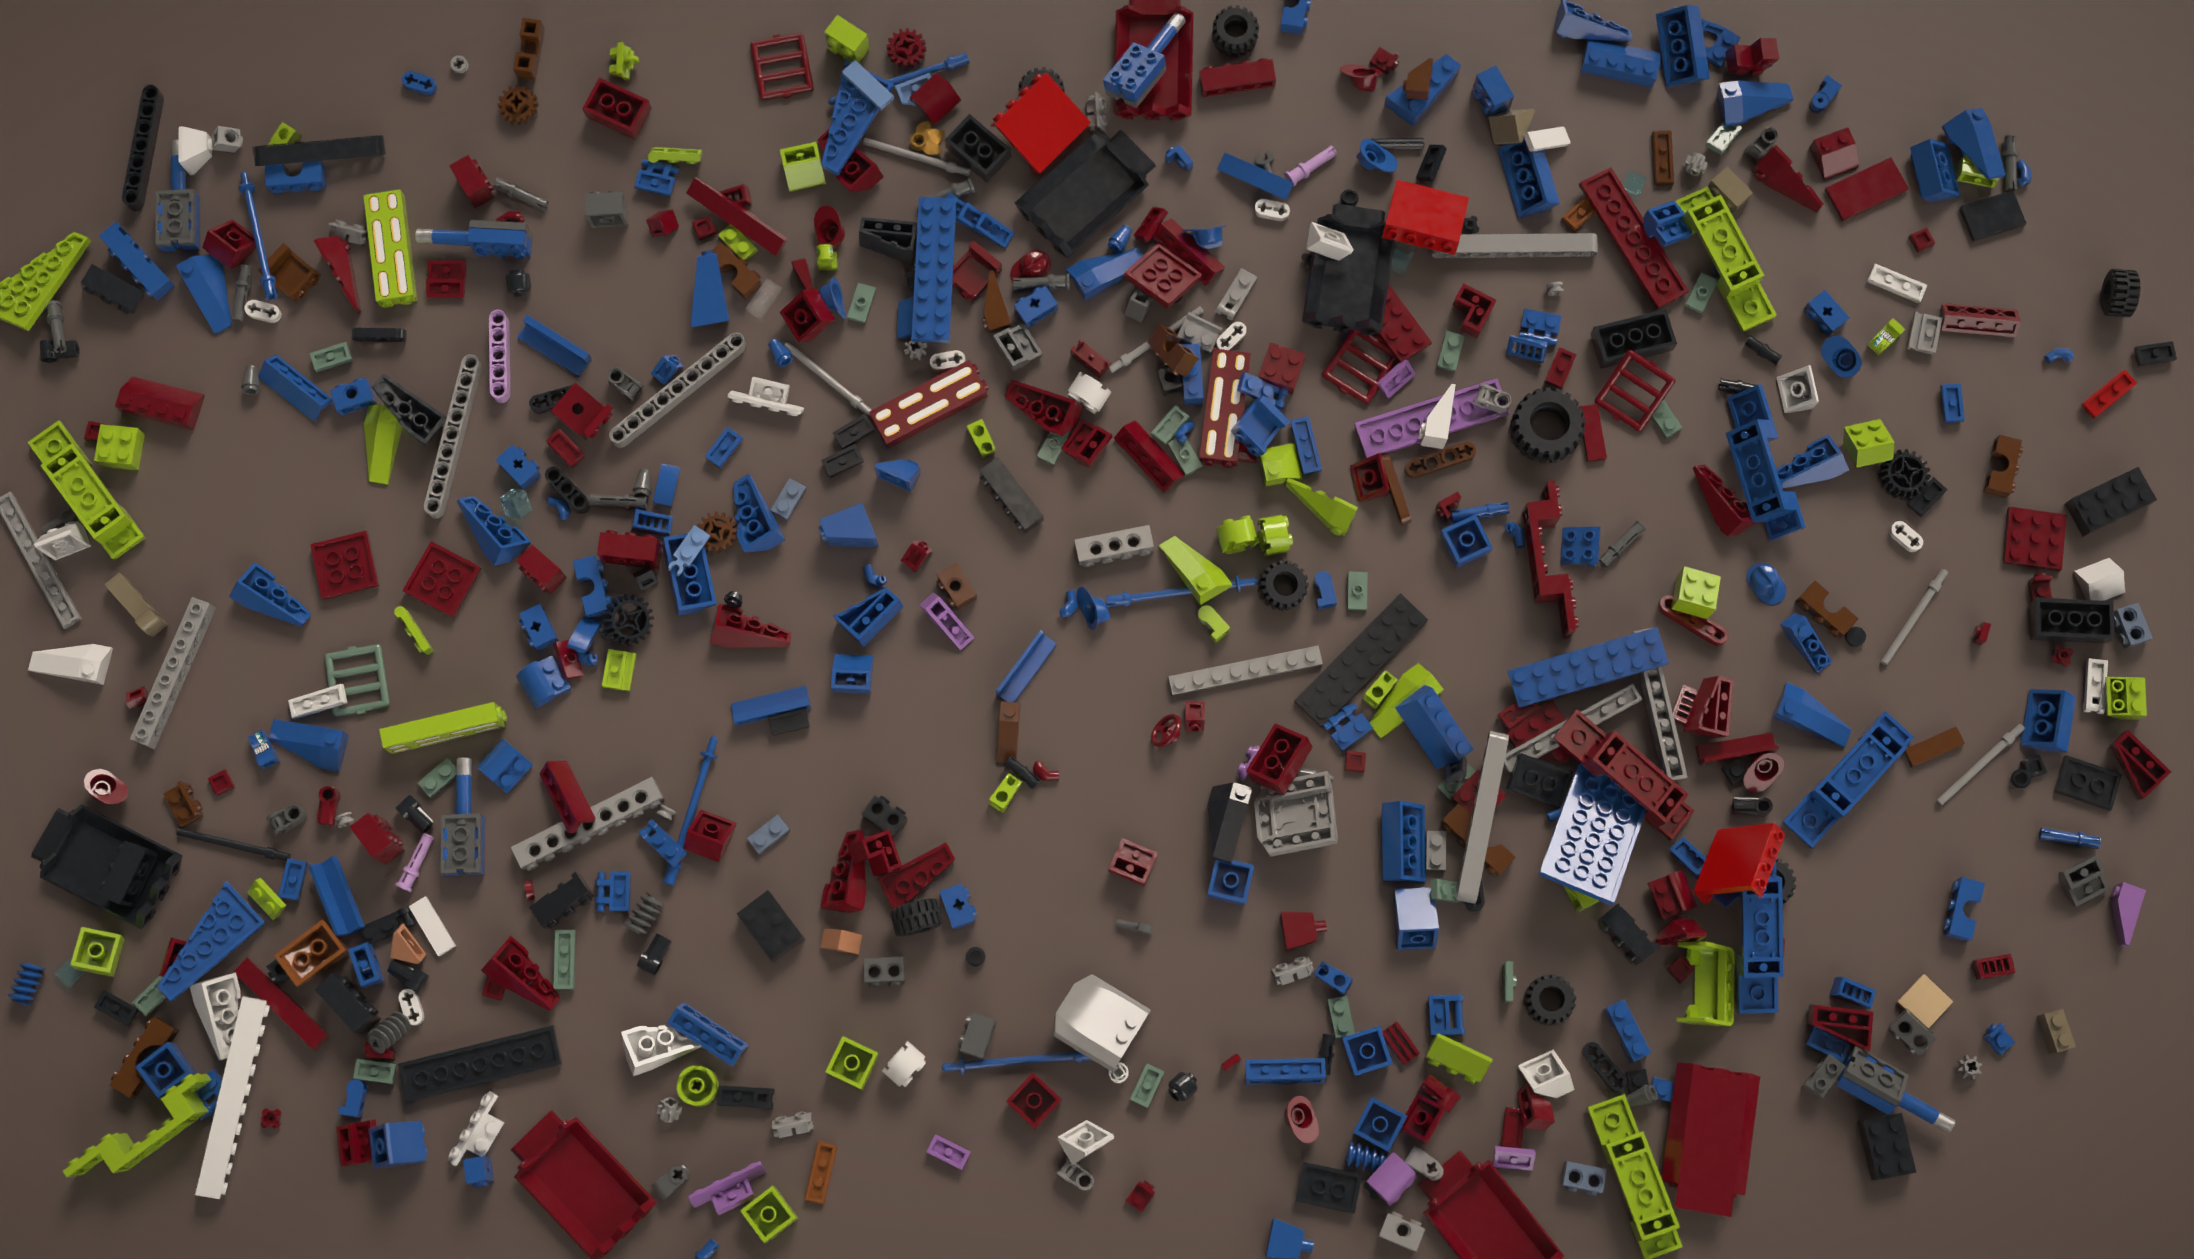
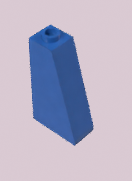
(709, 292)

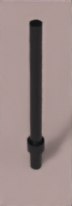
(269, 852)

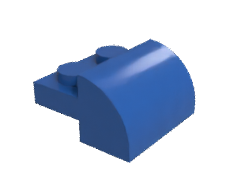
(1666, 224)
(542, 681)
(504, 765)

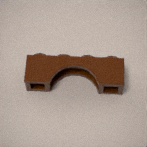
(1458, 824)
(128, 1078)

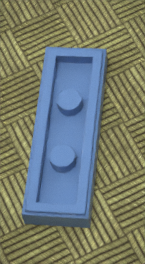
(867, 85)

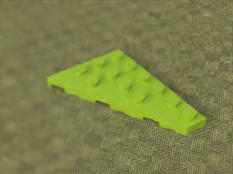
(32, 289)

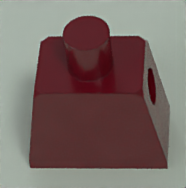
(1300, 929)

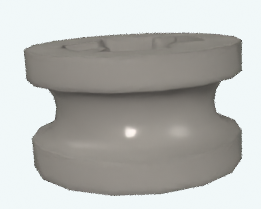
(464, 67)
(1555, 288)
(666, 812)
(344, 819)

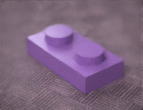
(1396, 378)
(948, 1152)
(1513, 1158)

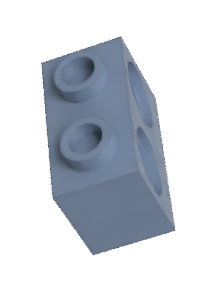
(2135, 624)
(1583, 1172)

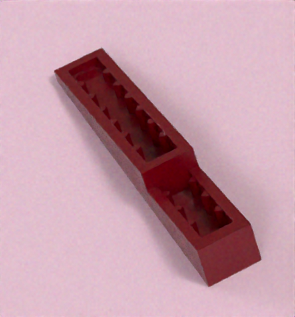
(737, 216)
(282, 1004)

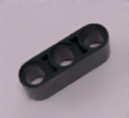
(563, 482)

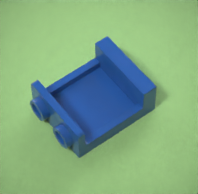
(1259, 425)

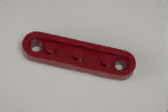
(1701, 627)

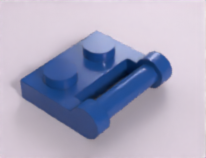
(1439, 1015)

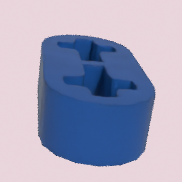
(420, 79)

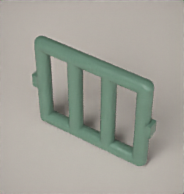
(378, 666)

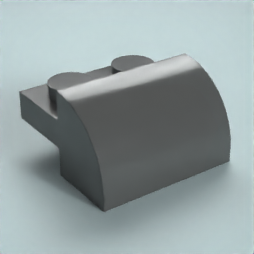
(1017, 346)
(2084, 880)

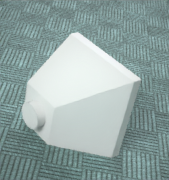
(194, 149)
(1547, 1075)

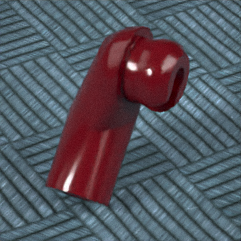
(511, 216)
(1042, 772)

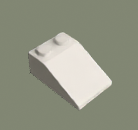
(1436, 428)
(63, 541)

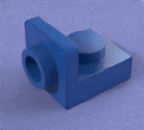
(1181, 156)
(667, 368)
(1998, 1038)

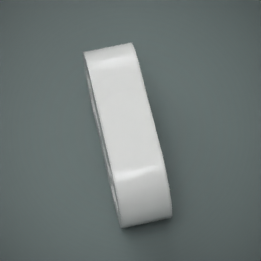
(1272, 205)
(264, 307)
(1227, 334)
(946, 356)
(1909, 534)
(416, 1006)

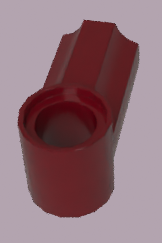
(327, 808)
(1443, 1095)

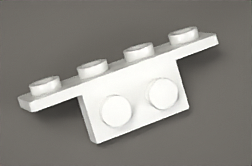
(767, 394)
(479, 1133)

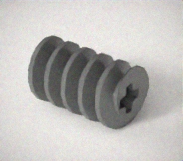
(644, 914)
(388, 1032)

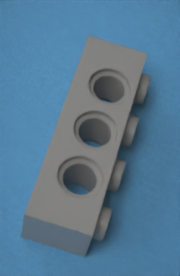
(1103, 541)

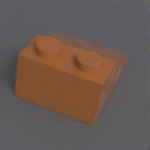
(312, 953)

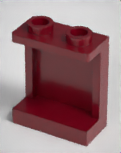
(972, 271)

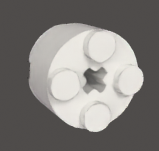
(1089, 392)
(904, 1064)

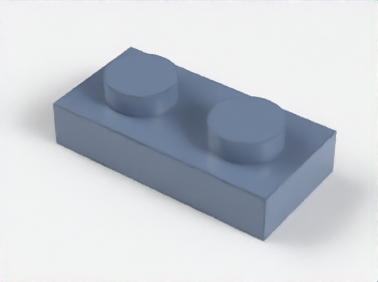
(788, 499)
(768, 834)

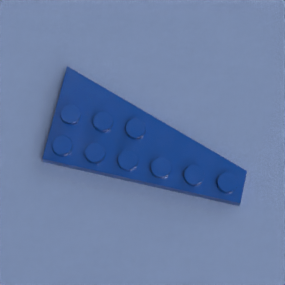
(849, 123)
(217, 934)

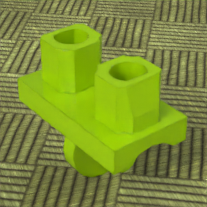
(625, 61)

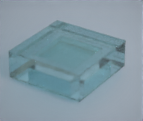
(1634, 182)
(68, 974)

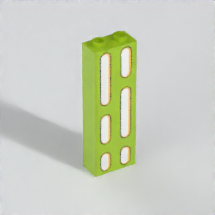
(390, 248)
(443, 727)

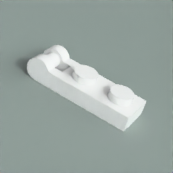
(2095, 685)

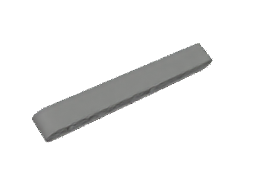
(1524, 246)
(676, 398)
(456, 444)
(1482, 817)

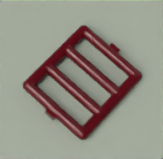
(760, 78)
(1336, 360)
(1620, 370)

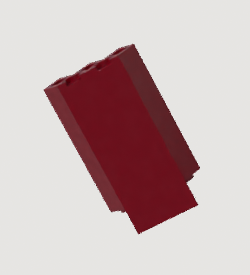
(1173, 92)
(1710, 1137)
(580, 1184)
(1483, 1214)

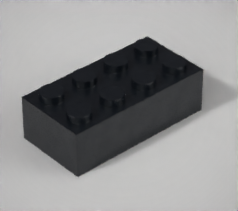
(1643, 334)
(2110, 501)
(2071, 620)

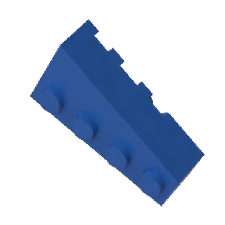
(1412, 110)
(136, 261)

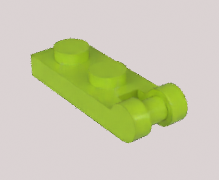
(675, 155)
(413, 630)

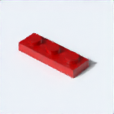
(2108, 394)

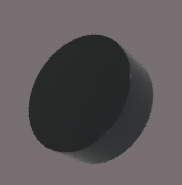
(1855, 636)

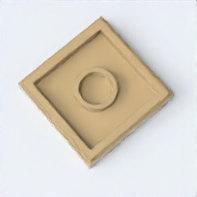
(1925, 1000)

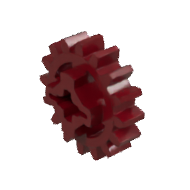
(910, 40)

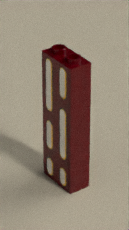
(929, 403)
(1223, 408)

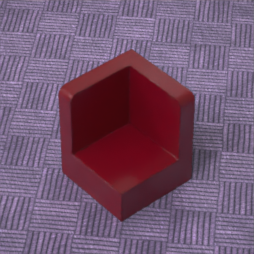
(662, 223)

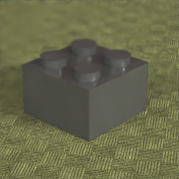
(606, 209)
(977, 1036)

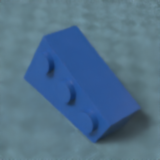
(870, 616)

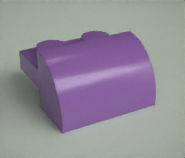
(1392, 1179)

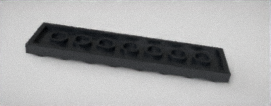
(1361, 660)
(479, 1063)

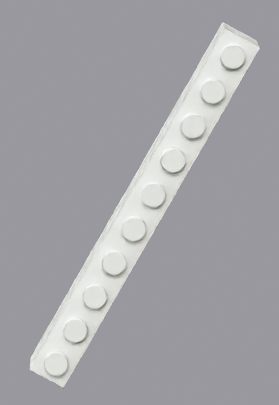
(231, 1097)

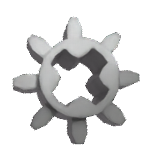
(1695, 164)
(918, 352)
(1974, 1065)
(669, 1110)

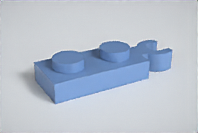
(689, 549)

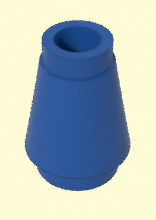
(1119, 239)
(780, 354)

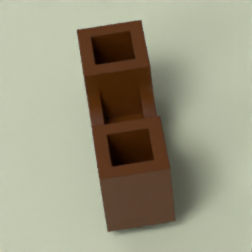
(531, 42)
(746, 281)
(1176, 356)
(2007, 451)
(1813, 601)

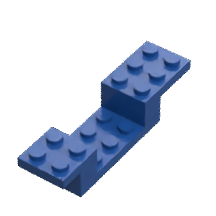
(1756, 465)
(1848, 780)
(1761, 948)

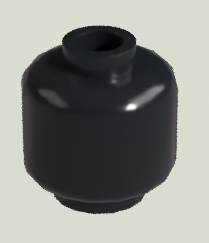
(518, 282)
(1182, 1086)

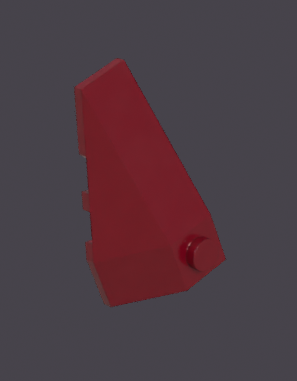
(1777, 174)
(1727, 510)

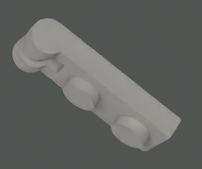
(1237, 294)

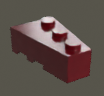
(1711, 708)
(2139, 764)
(1844, 1023)

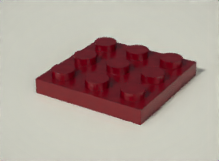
(1162, 275)
(2034, 538)
(344, 565)
(442, 579)
(1536, 724)

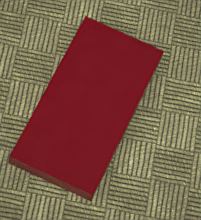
(1866, 189)

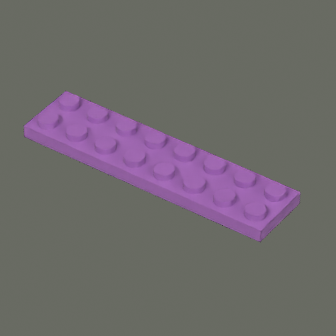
(1402, 426)

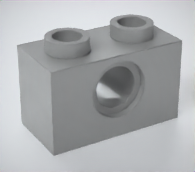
(1389, 1231)

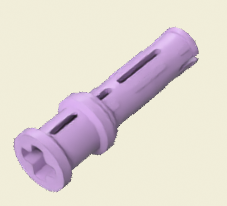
(1303, 169)
(410, 871)

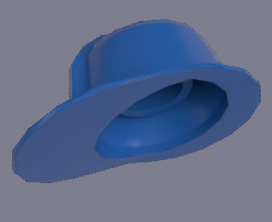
(1375, 157)
(1207, 237)
(833, 297)
(1841, 356)
(1766, 583)
(1093, 608)

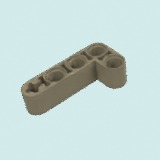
(136, 605)

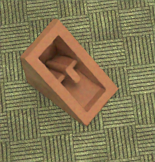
(841, 941)
(405, 946)

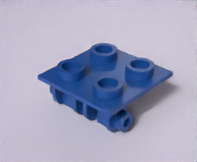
(1580, 545)

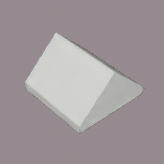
(1328, 242)
(1798, 390)
(2101, 580)
(1083, 1140)

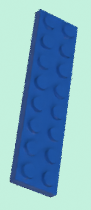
(934, 270)
(1588, 667)

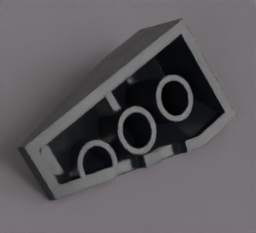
(412, 413)
(1226, 815)

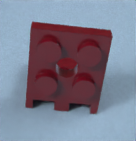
(593, 412)

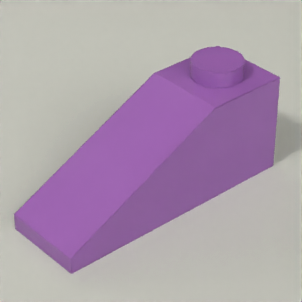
(946, 621)
(2126, 908)

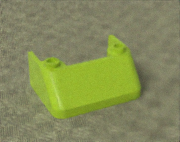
(1713, 984)

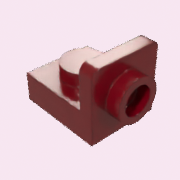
(1384, 60)
(1448, 503)
(916, 554)
(2040, 586)
(1194, 716)
(387, 1054)
(1141, 1195)

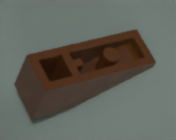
(995, 312)
(1008, 731)

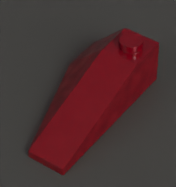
(859, 171)
(338, 258)
(1049, 410)
(737, 630)
(848, 883)
(1680, 931)
(516, 972)

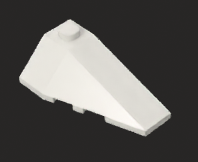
(79, 663)
(218, 1009)
(654, 1046)

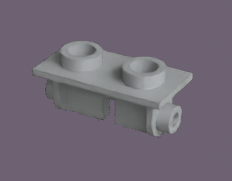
(1096, 105)
(355, 232)
(1300, 966)
(783, 1125)

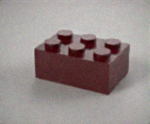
(617, 108)
(629, 549)
(1279, 759)
(377, 838)

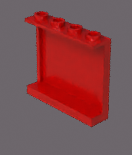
(1040, 122)
(1425, 217)
(1739, 860)

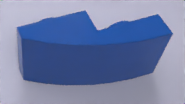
(666, 484)
(583, 635)

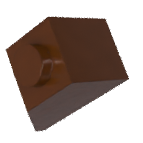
(1419, 81)

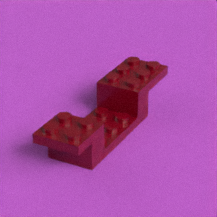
(1552, 587)
(1628, 769)

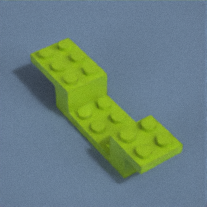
(1731, 257)
(84, 491)
(123, 1154)
(1638, 1177)

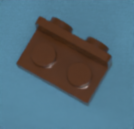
(183, 804)

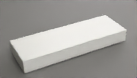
(1546, 139)
(1896, 283)
(317, 701)
(432, 926)

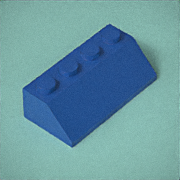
(1682, 46)
(1621, 62)
(1528, 179)
(694, 587)
(1434, 727)
(1403, 842)

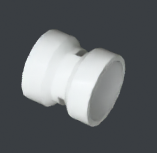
(1120, 1073)

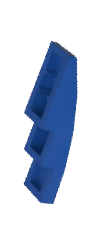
(1255, 176)
(981, 223)
(1693, 862)

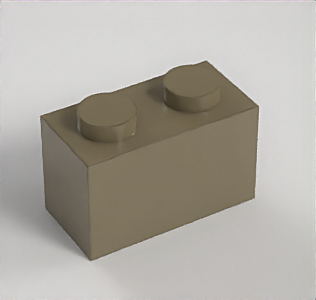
(1731, 188)
(2056, 1031)

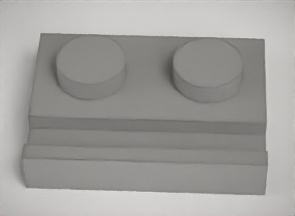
(1197, 330)
(1924, 333)

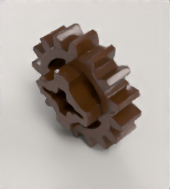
(524, 108)
(723, 530)

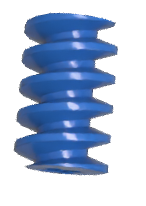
(26, 983)
(1364, 1157)

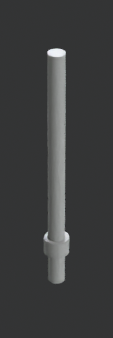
(950, 166)
(1126, 359)
(855, 401)
(1934, 587)
(2006, 740)

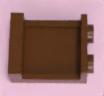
(291, 273)

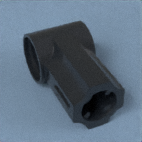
(48, 354)
(1749, 806)
(412, 811)
(652, 958)
(410, 976)

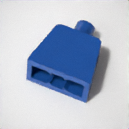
(1287, 1241)

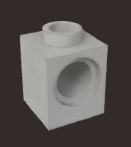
(221, 144)

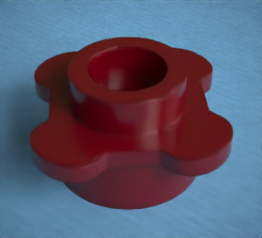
(2056, 658)
(266, 1114)

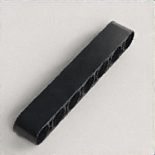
(319, 150)
(146, 155)

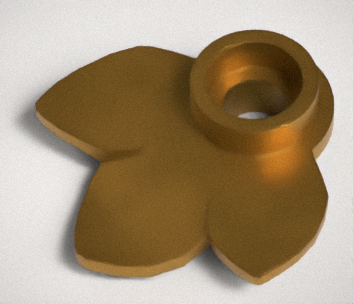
(930, 139)

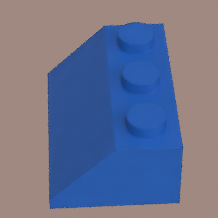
(1934, 171)
(2048, 720)

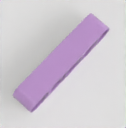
(496, 348)

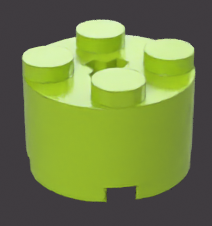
(1237, 535)
(1274, 535)
(687, 1081)

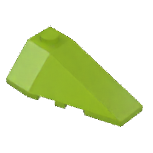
(382, 441)
(1333, 513)
(1196, 571)
(1387, 717)

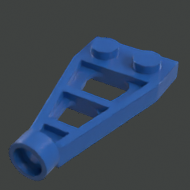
(1724, 41)

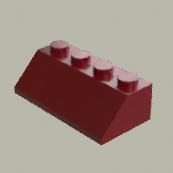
(160, 402)

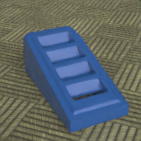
(1527, 341)
(643, 528)
(1841, 987)

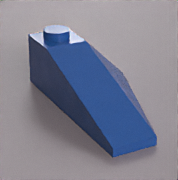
(1101, 272)
(207, 285)
(1818, 463)
(495, 537)
(1806, 713)
(315, 744)

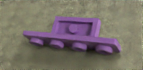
(729, 1191)

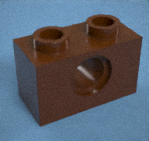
(951, 576)

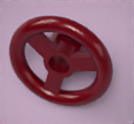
(1170, 732)

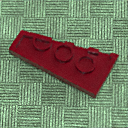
(909, 879)

